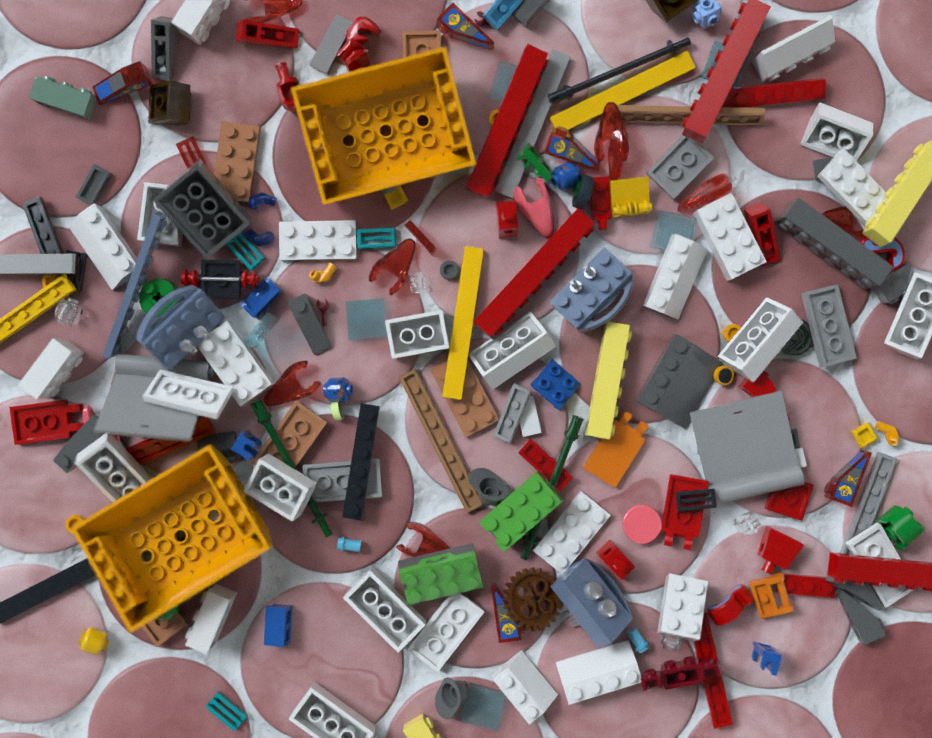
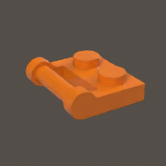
(765, 598)

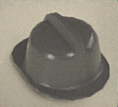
(489, 486)
(450, 697)

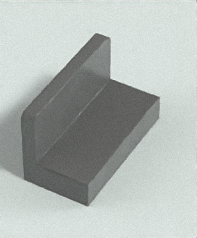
(528, 10)
(222, 442)

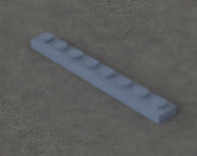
(137, 279)

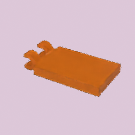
(613, 456)

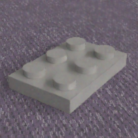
(679, 166)

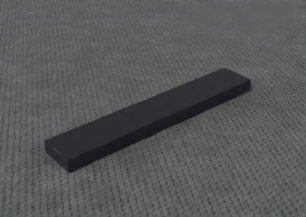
(46, 589)

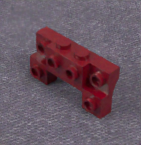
(681, 673)

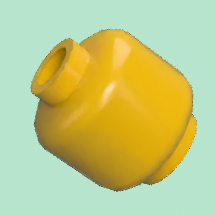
(93, 641)

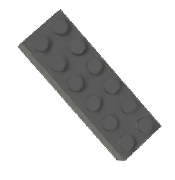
(833, 244)

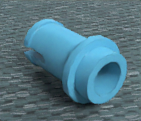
(349, 544)
(637, 639)

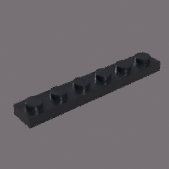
(361, 461)

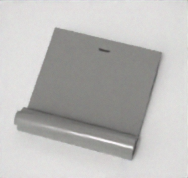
(128, 413)
(748, 449)

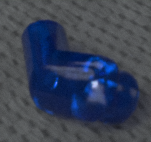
(256, 200)
(261, 239)

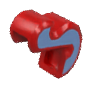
(894, 251)
(731, 606)

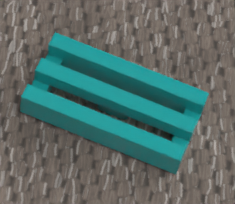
(377, 238)
(256, 262)
(221, 716)

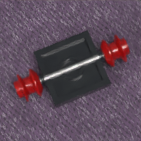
(221, 278)

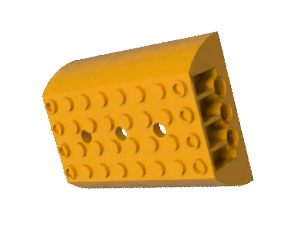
(378, 97)
(149, 522)

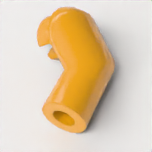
(324, 275)
(889, 431)

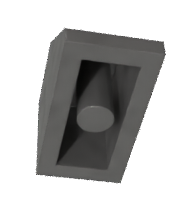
(893, 285)

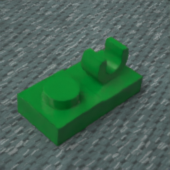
(540, 165)

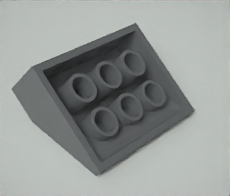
(203, 209)
(678, 380)

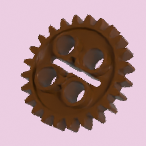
(516, 603)

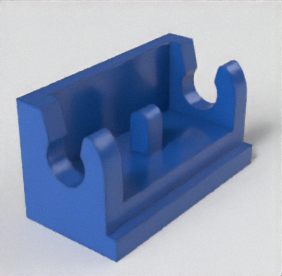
(261, 297)
(245, 444)
(278, 625)
(770, 657)

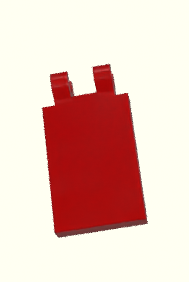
(44, 421)
(682, 523)

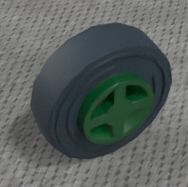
(582, 191)

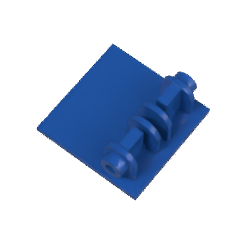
(555, 384)

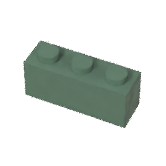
(63, 97)

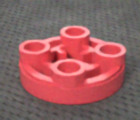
(641, 524)

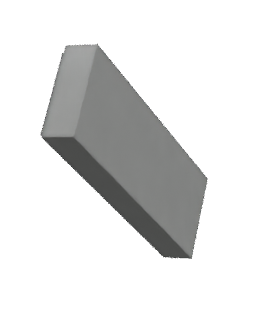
(331, 44)
(512, 413)

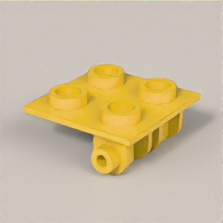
(630, 197)

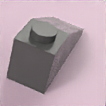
(163, 47)
(309, 323)
(82, 439)
(861, 592)
(864, 624)

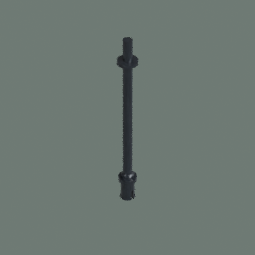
(568, 91)

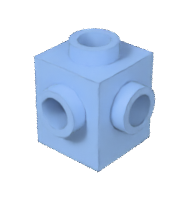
(706, 12)

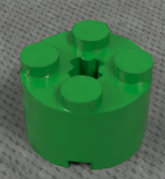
(152, 291)
(901, 526)

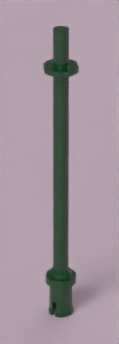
(265, 419)
(571, 435)

